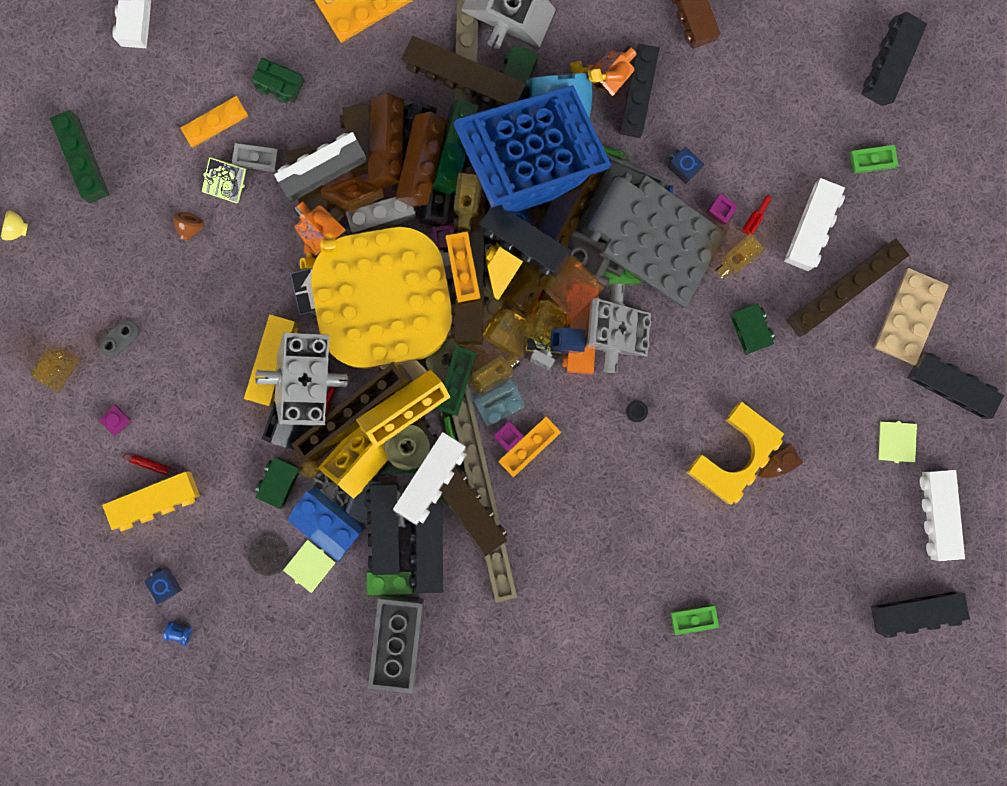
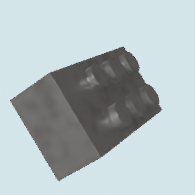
(396, 643)

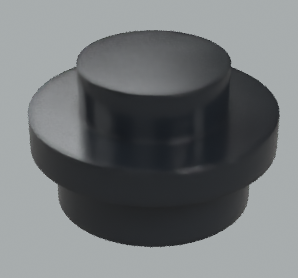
(636, 411)

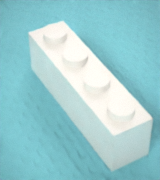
(132, 23)
(814, 225)
(429, 479)
(942, 515)

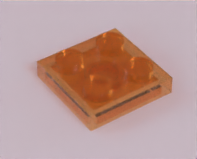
(352, 193)
(573, 287)

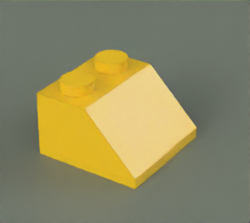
(500, 267)

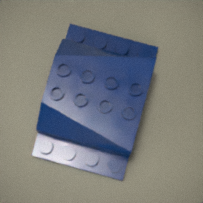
(532, 148)

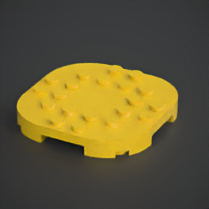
(382, 297)

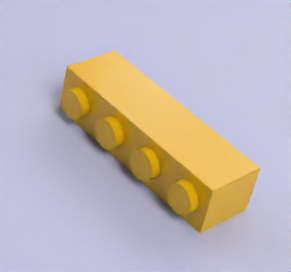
(267, 359)
(403, 408)
(151, 500)

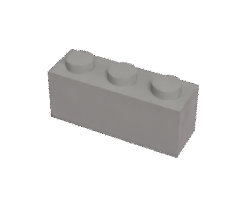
(380, 216)

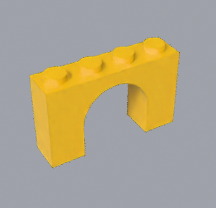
(762, 439)

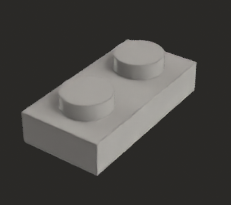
(255, 157)
(543, 359)

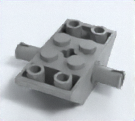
(524, 20)
(617, 328)
(297, 357)

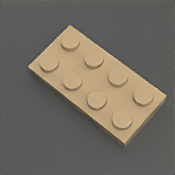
(911, 316)

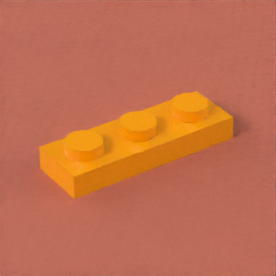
(214, 121)
(462, 267)
(529, 446)

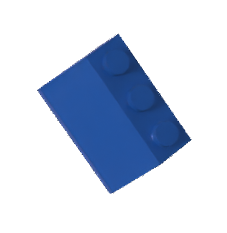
(325, 523)

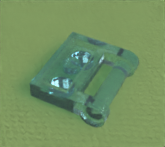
(499, 403)

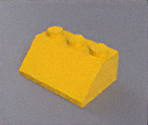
(354, 462)

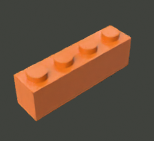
(580, 362)

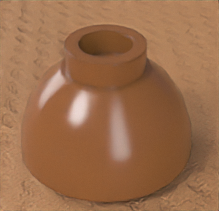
(187, 225)

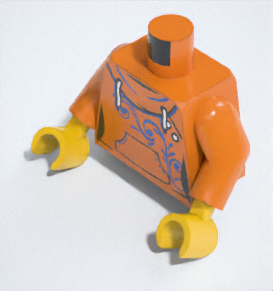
(610, 71)
(318, 232)

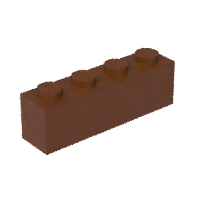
(698, 21)
(385, 140)
(421, 159)

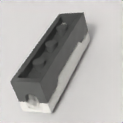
(320, 167)

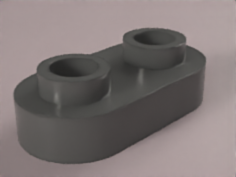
(119, 340)

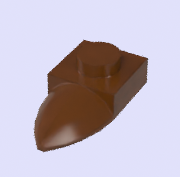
(781, 463)

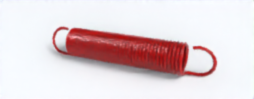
(149, 464)

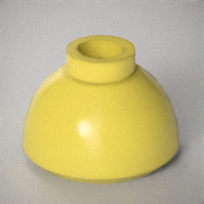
(13, 226)

